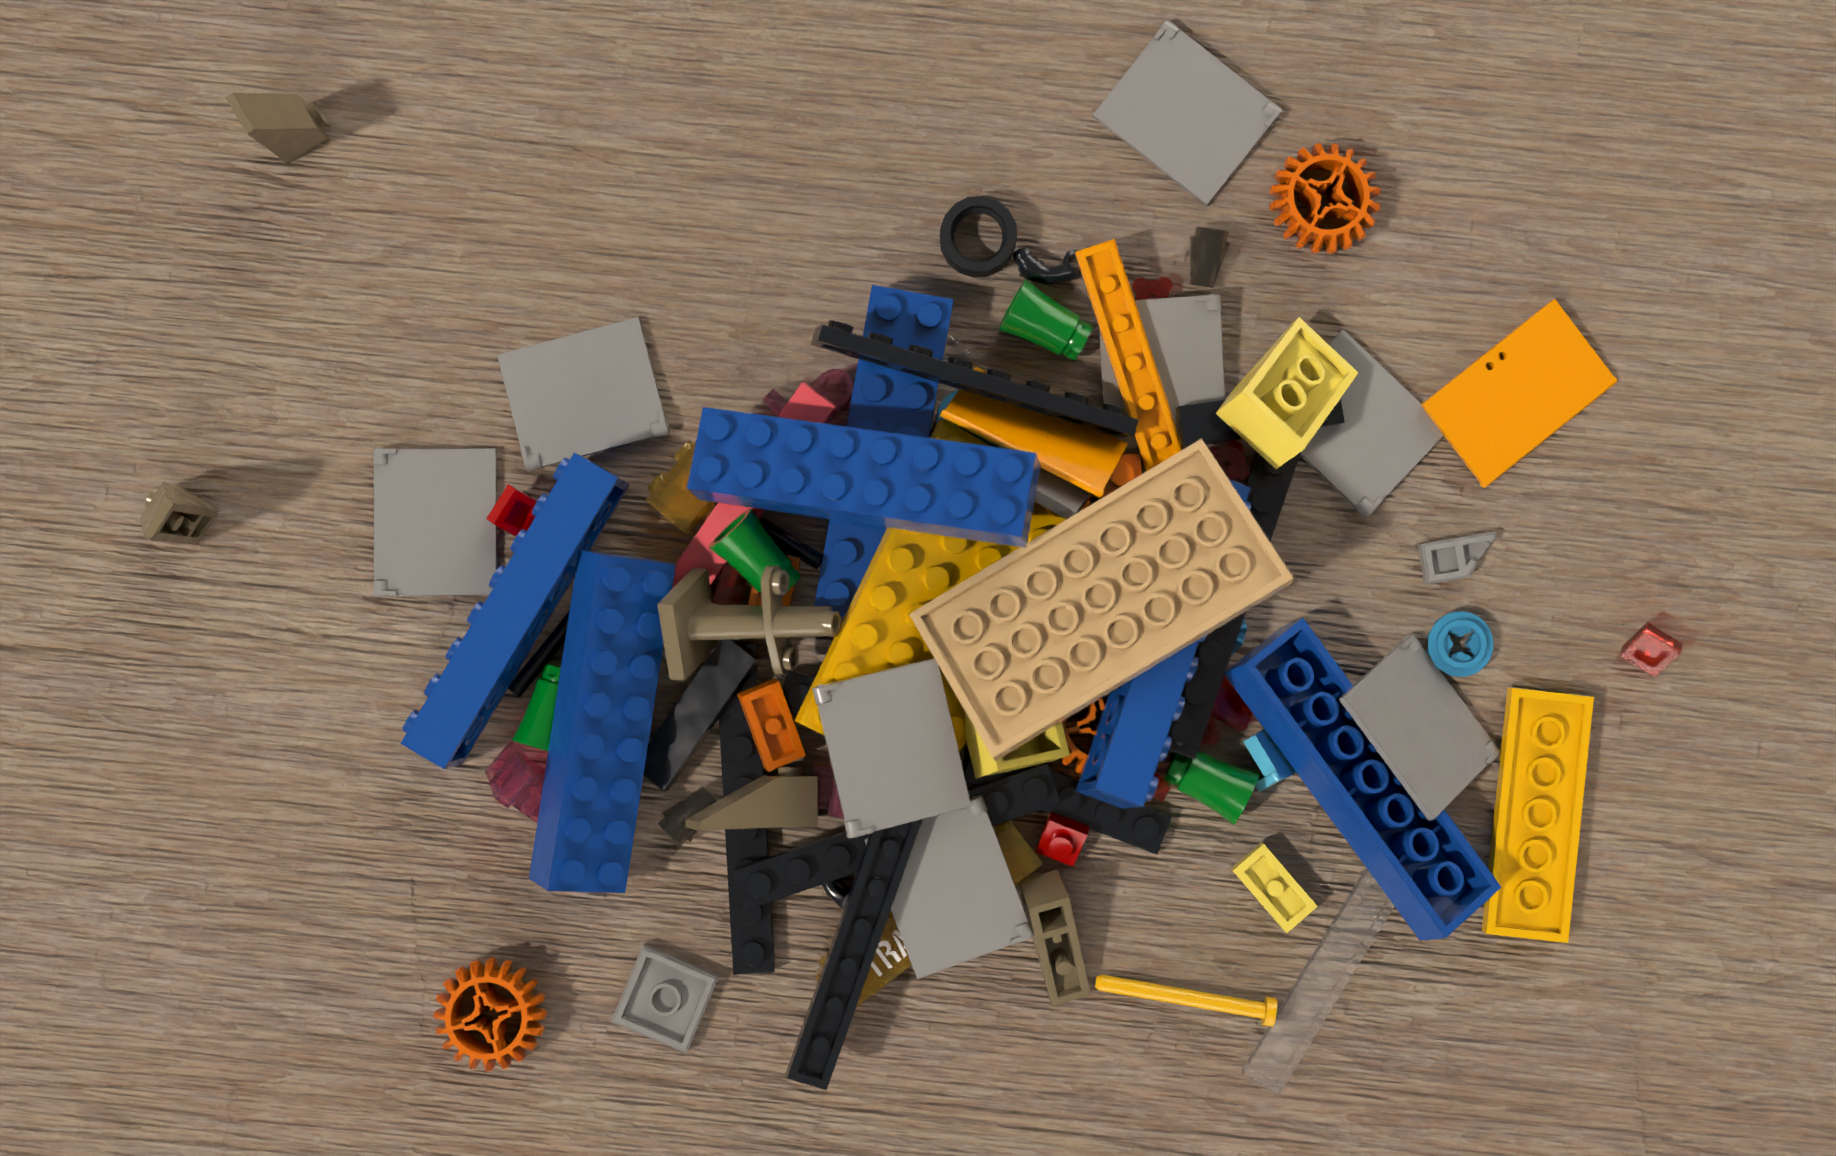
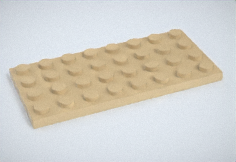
(1100, 599)

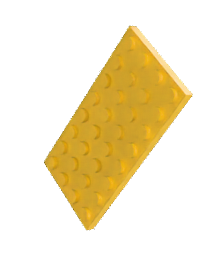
(901, 578)

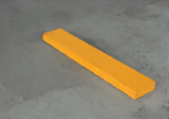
(1129, 352)

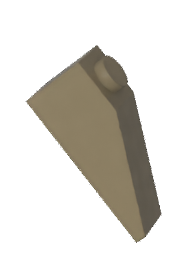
(280, 122)
(176, 515)
(764, 803)
(1055, 937)

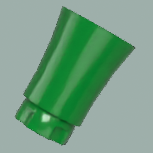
(1045, 322)
(751, 549)
(538, 718)
(1213, 783)

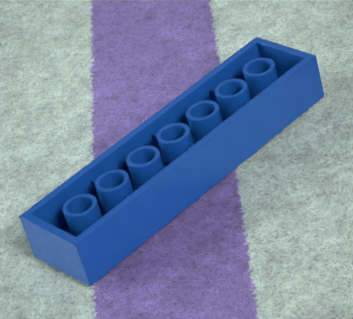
(885, 403)
(865, 476)
(513, 613)
(601, 724)
(1137, 725)
(1417, 862)

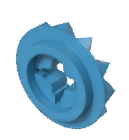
(1478, 644)

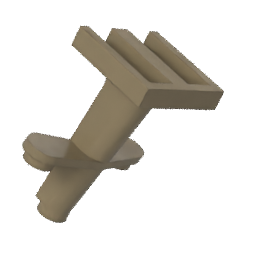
(695, 624)

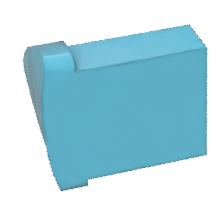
(1269, 760)

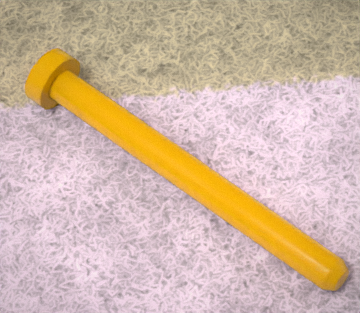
(1264, 1010)

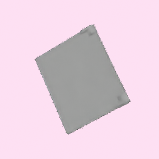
(1186, 112)
(1185, 348)
(583, 394)
(1381, 433)
(434, 521)
(1420, 726)
(892, 747)
(957, 893)

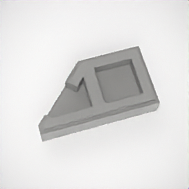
(1452, 557)

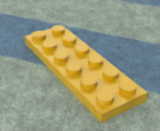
(1538, 814)

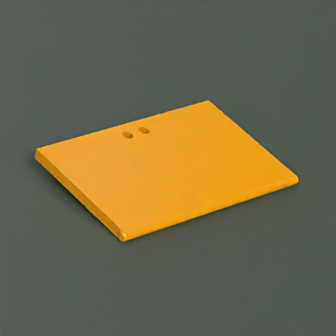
(1513, 404)
(1062, 448)

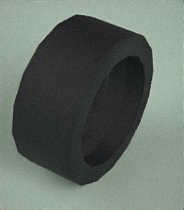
(976, 205)

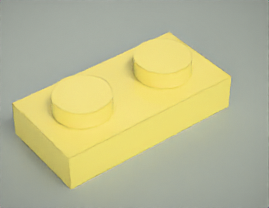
(1274, 887)

